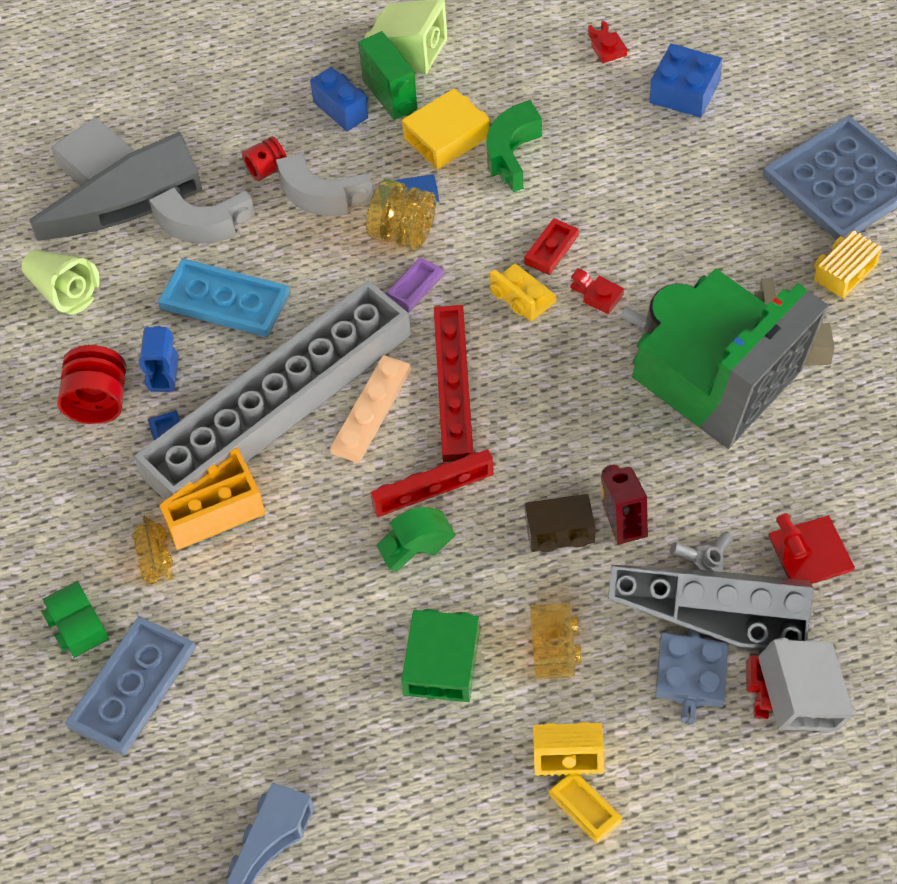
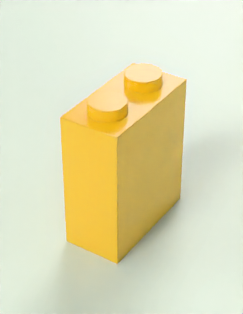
(446, 128)

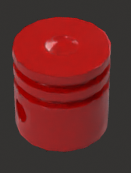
(262, 157)

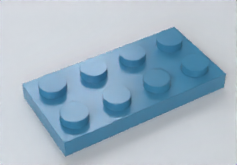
(224, 297)

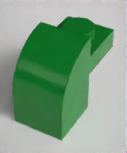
(414, 532)

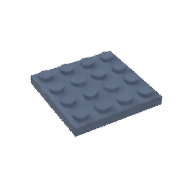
(839, 178)

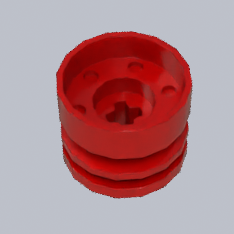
(92, 384)

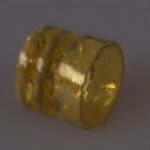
(400, 214)

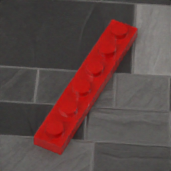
(453, 382)

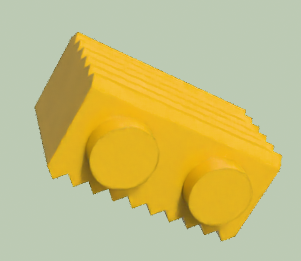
(846, 263)
(568, 748)

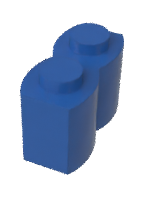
(158, 359)

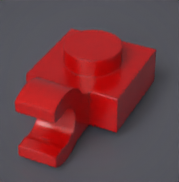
(599, 293)
(756, 683)

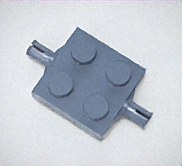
(691, 672)

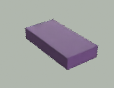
(415, 284)

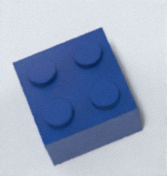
(685, 80)

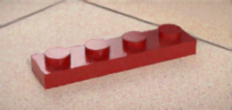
(432, 482)

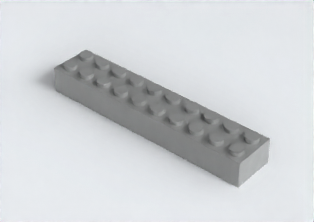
(277, 390)

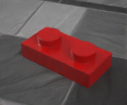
(551, 246)

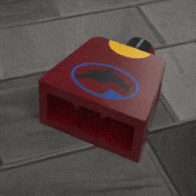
(619, 489)

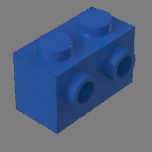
(339, 98)

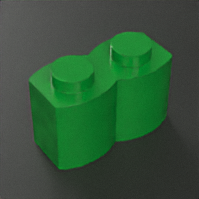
(75, 620)

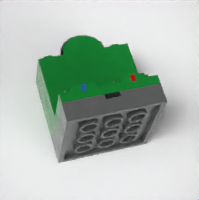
(724, 351)

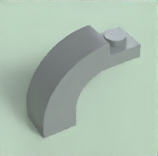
(318, 194)
(200, 223)

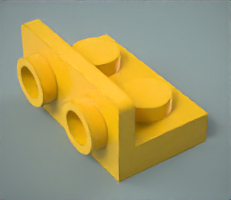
(521, 291)

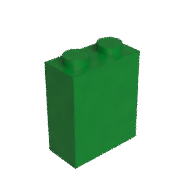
(388, 75)
(441, 655)

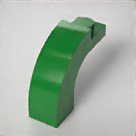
(508, 131)

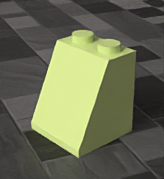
(415, 30)

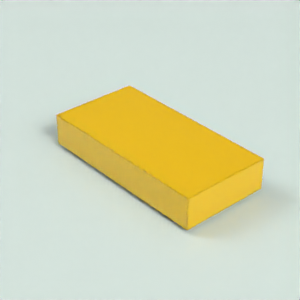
(585, 806)

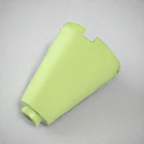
(62, 279)

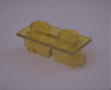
(151, 539)

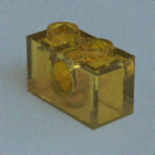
(550, 623)

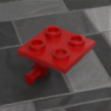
(810, 549)

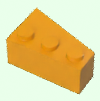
(213, 503)

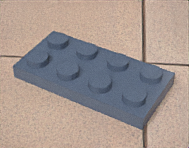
(130, 685)

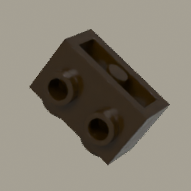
(560, 523)

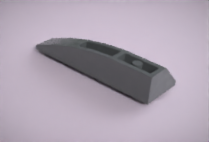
(121, 191)
(720, 604)

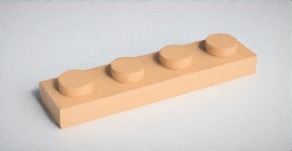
(370, 409)

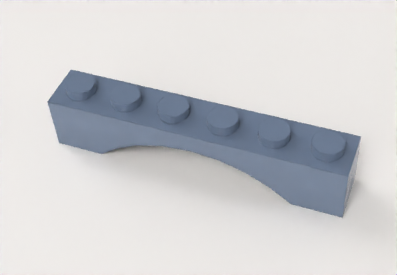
(279, 824)

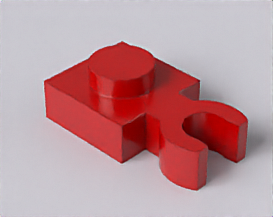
(606, 45)

